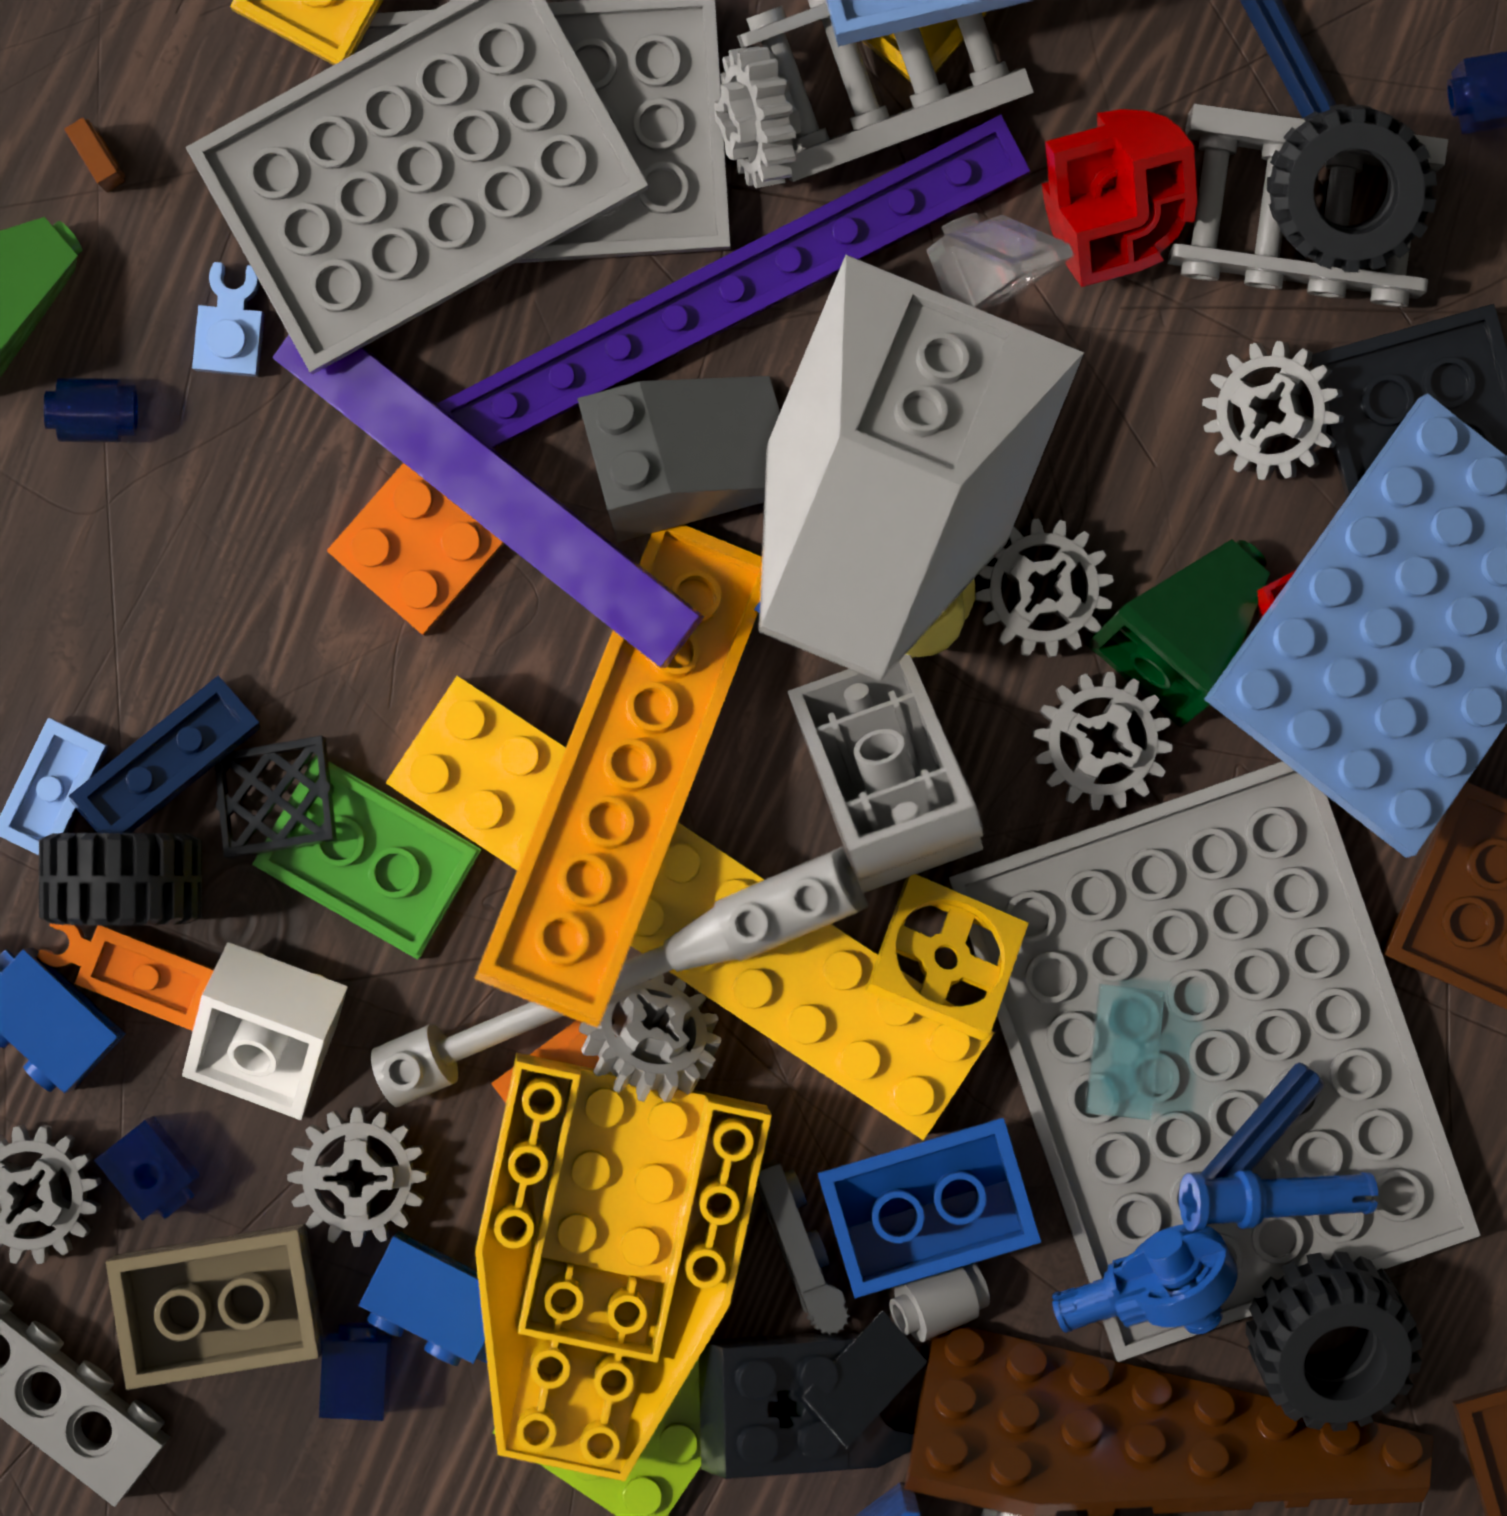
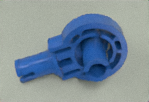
(1157, 1285)

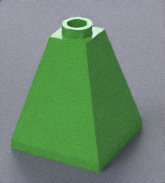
(33, 271)

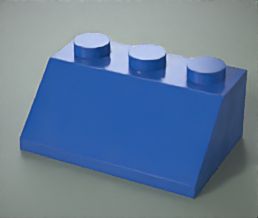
(929, 1207)

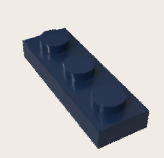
(165, 760)

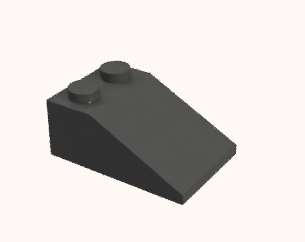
(679, 449)

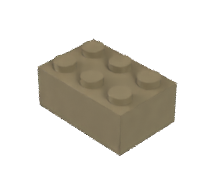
(215, 1306)

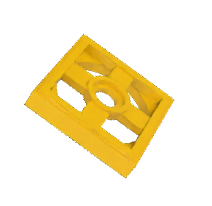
(890, 984)

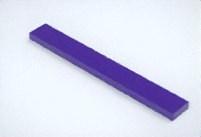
(503, 500)

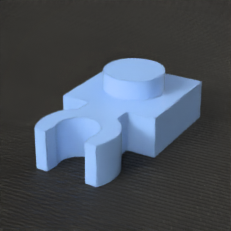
(229, 335)

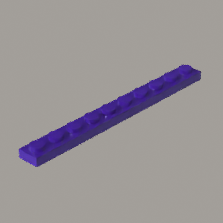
(740, 284)

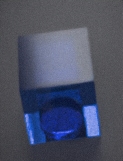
(355, 1373)

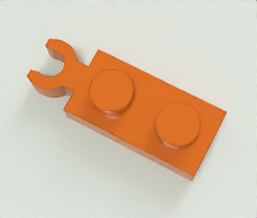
(134, 972)

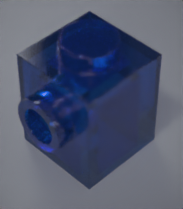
(1479, 92)
(149, 1170)

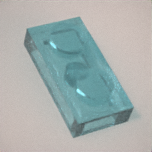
(1124, 1051)

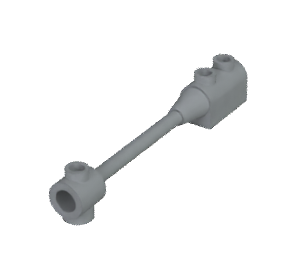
(733, 929)

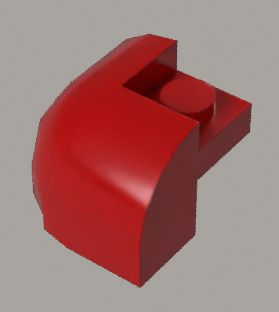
(1120, 192)

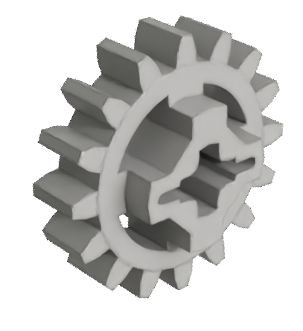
(757, 116)
(1249, 397)
(1068, 606)
(1115, 715)
(652, 1037)
(356, 1204)
(56, 1209)

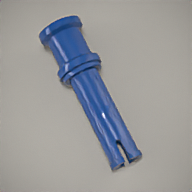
(1249, 1199)

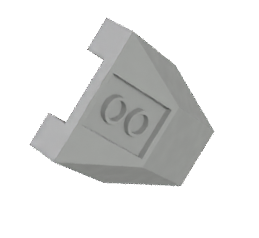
(898, 464)

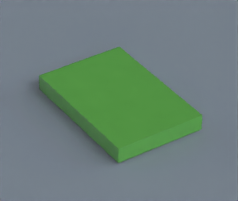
(386, 868)

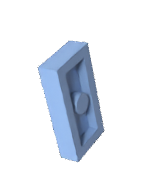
(54, 770)

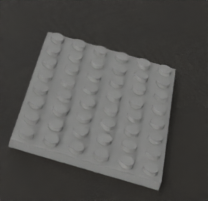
(1264, 964)

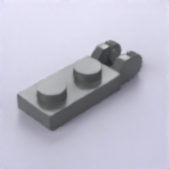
(800, 1249)

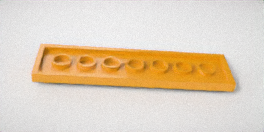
(622, 788)

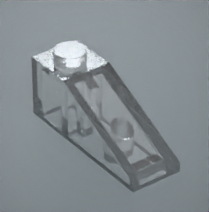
(993, 259)

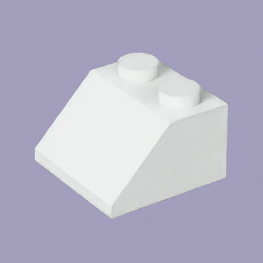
(263, 1030)

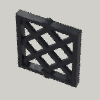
(322, 788)

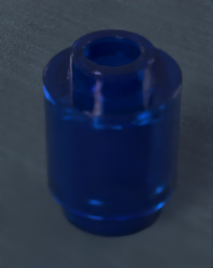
(91, 410)

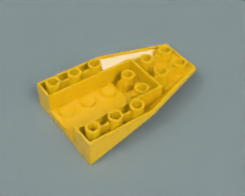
(606, 1257)

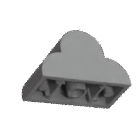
(887, 773)

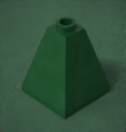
(1186, 628)

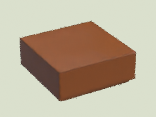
(95, 154)

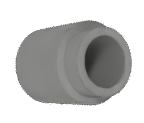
(939, 1302)

